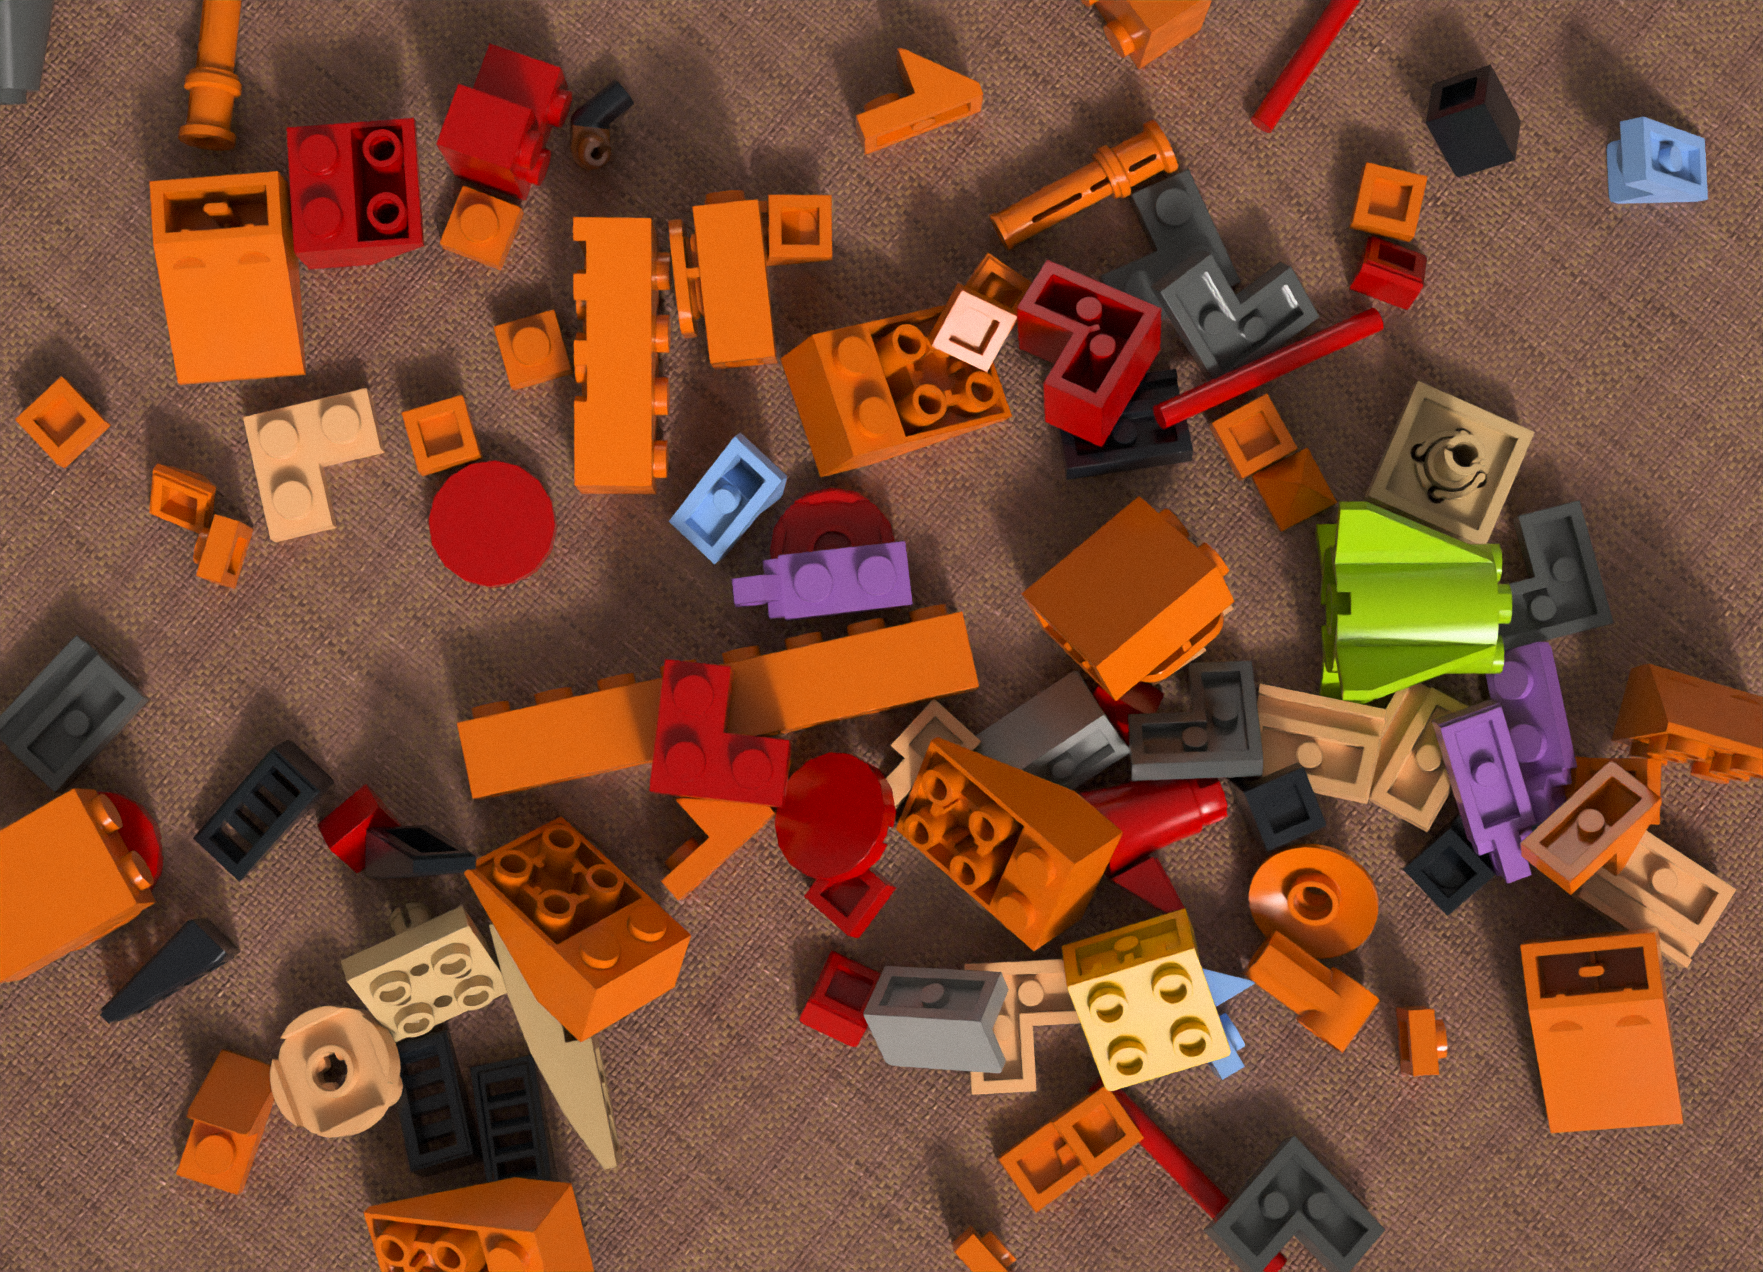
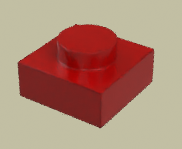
(851, 902)

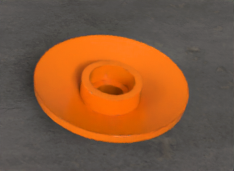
(1318, 923)

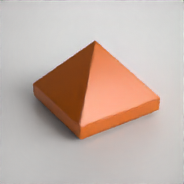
(999, 282)
(1294, 489)
(182, 497)

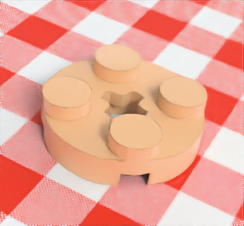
(370, 1080)

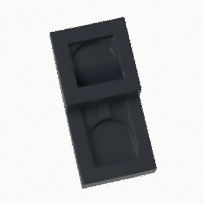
(1450, 868)

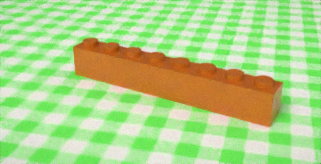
(771, 696)

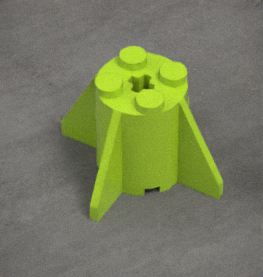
(1404, 604)

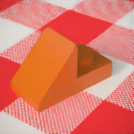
(933, 100)
(728, 828)
(1593, 829)
(227, 1122)

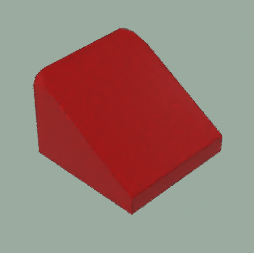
(1149, 884)
(840, 999)

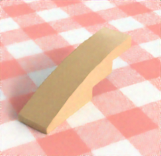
(569, 1066)

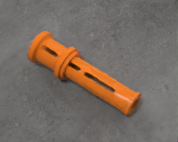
(213, 81)
(1110, 173)

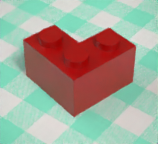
(504, 122)
(1097, 344)
(696, 752)

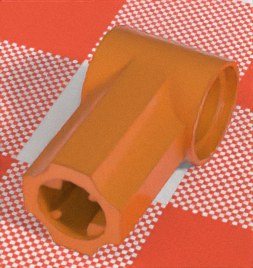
(1323, 998)

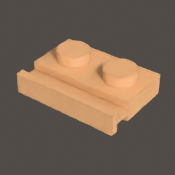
(1325, 735)
(1410, 766)
(1663, 892)

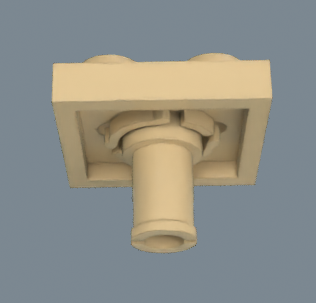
(1452, 460)
(425, 971)

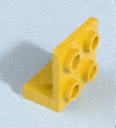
(1144, 1000)

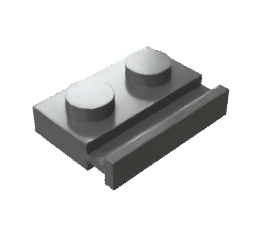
(69, 714)

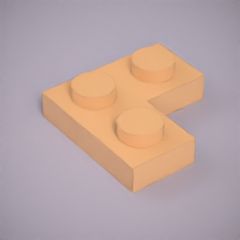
(294, 447)
(1034, 998)

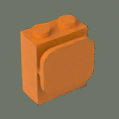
(725, 280)
(1133, 599)
(65, 881)

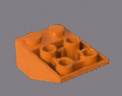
(229, 276)
(886, 391)
(1693, 723)
(1009, 839)
(578, 927)
(1602, 1030)
(482, 1229)

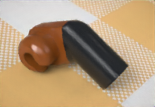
(591, 126)

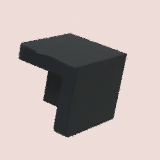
(1473, 121)
(1278, 806)

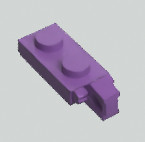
(829, 582)
(1536, 723)
(1487, 785)

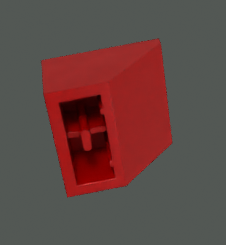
(354, 192)

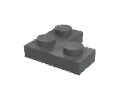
(1176, 229)
(1230, 328)
(1563, 581)
(1211, 740)
(1295, 1198)

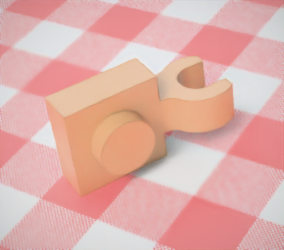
(915, 740)

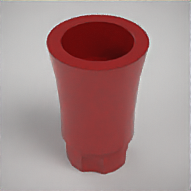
(1156, 814)

